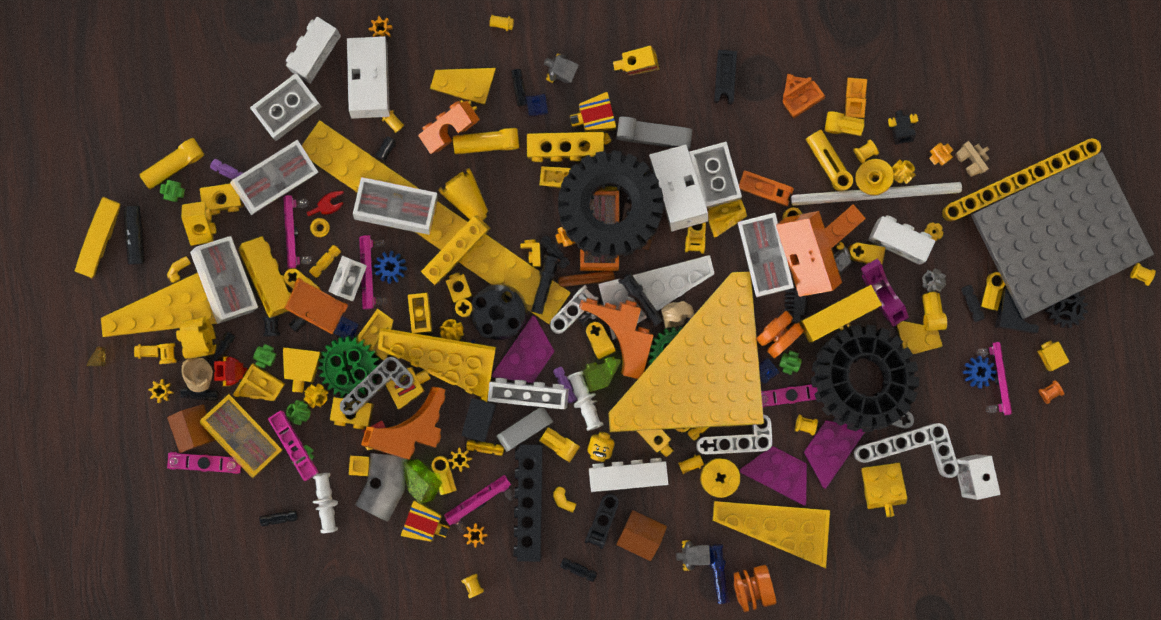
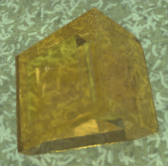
(97, 357)

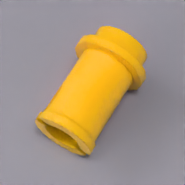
(502, 22)
(393, 122)
(146, 351)
(691, 464)

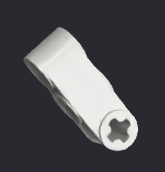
(565, 317)

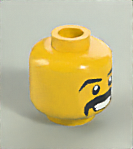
(601, 446)

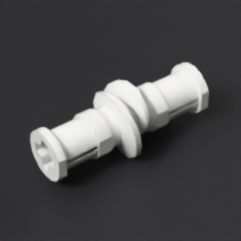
(585, 401)
(325, 503)

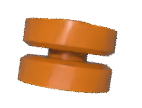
(777, 331)

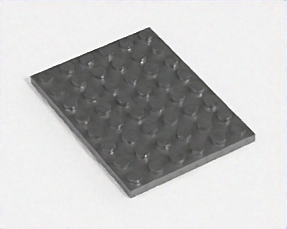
(1062, 235)

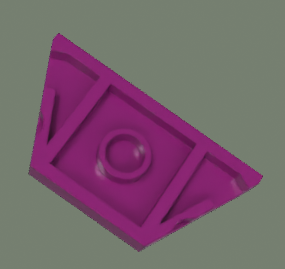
(526, 355)
(830, 449)
(779, 473)

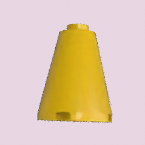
(465, 195)

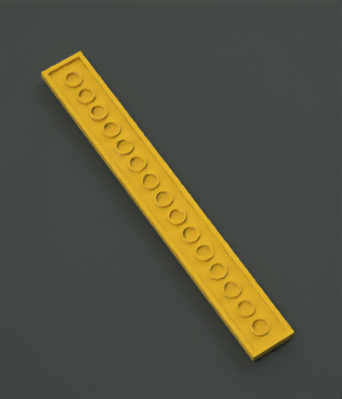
(485, 259)

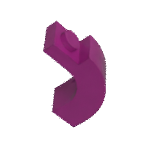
(891, 306)

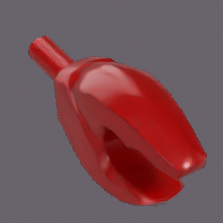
(325, 205)

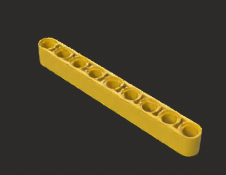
(1029, 176)

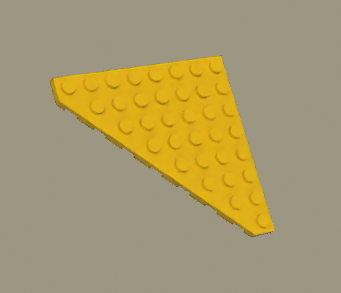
(704, 373)

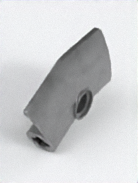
(383, 500)

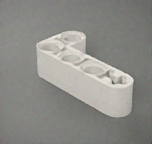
(734, 440)

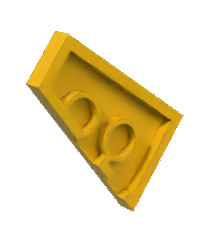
(464, 83)

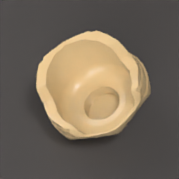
(676, 313)
(197, 374)

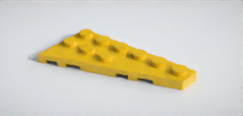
(161, 310)
(449, 360)
(787, 528)

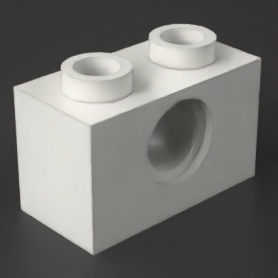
(347, 278)

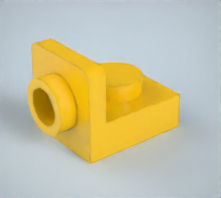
(535, 255)

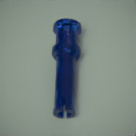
(722, 597)

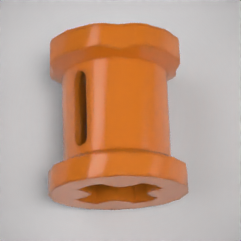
(1051, 392)

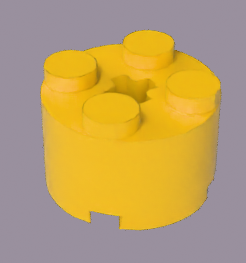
(196, 337)
(730, 481)

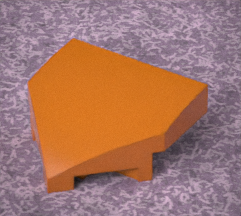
(801, 94)

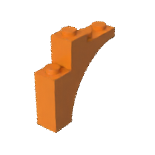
(623, 321)
(419, 428)

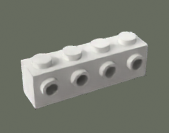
(529, 395)
(628, 476)

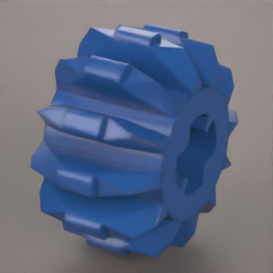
(394, 261)
(985, 374)

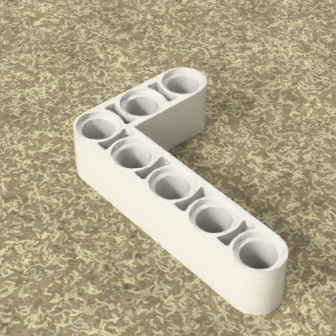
(910, 443)

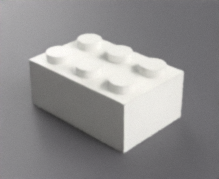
(312, 49)
(285, 107)
(715, 174)
(901, 239)

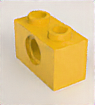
(212, 193)
(198, 223)
(420, 313)
(362, 418)

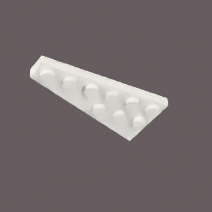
(660, 284)

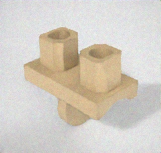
(968, 151)

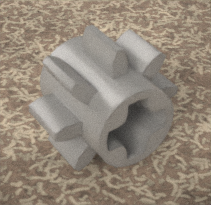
(934, 280)

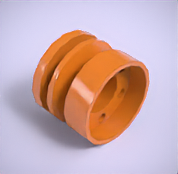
(754, 588)

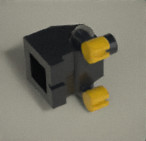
(903, 127)

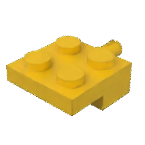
(884, 487)

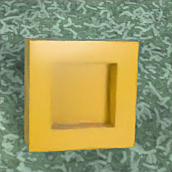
(359, 465)

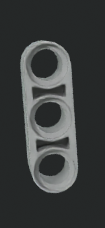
(524, 428)

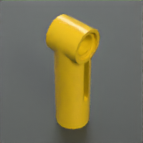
(488, 141)
(819, 145)
(186, 154)

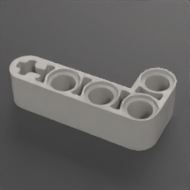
(653, 134)
(374, 389)

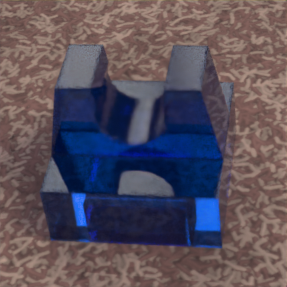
(537, 105)
(346, 328)
(767, 370)

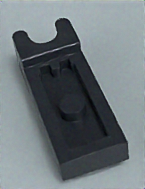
(725, 75)

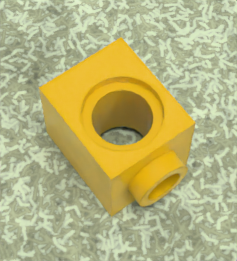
(465, 293)
(1052, 355)

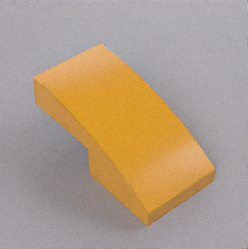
(855, 97)

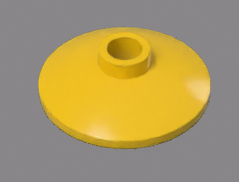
(870, 170)

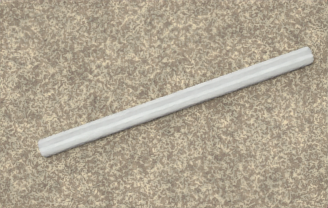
(892, 192)

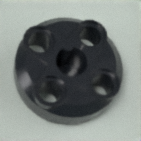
(498, 311)

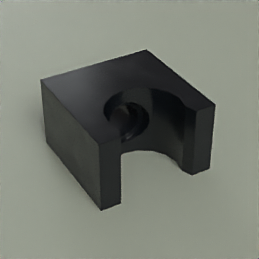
(1010, 318)
(478, 420)

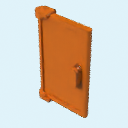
(322, 308)

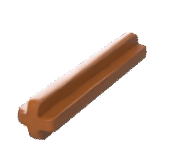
(585, 278)

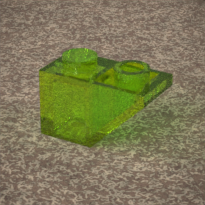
(600, 375)
(421, 481)

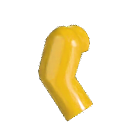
(176, 267)
(561, 501)

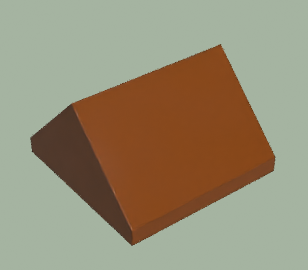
(188, 430)
(641, 535)

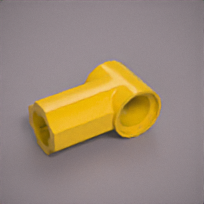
(838, 123)
(992, 293)
(934, 317)
(562, 446)
(444, 476)

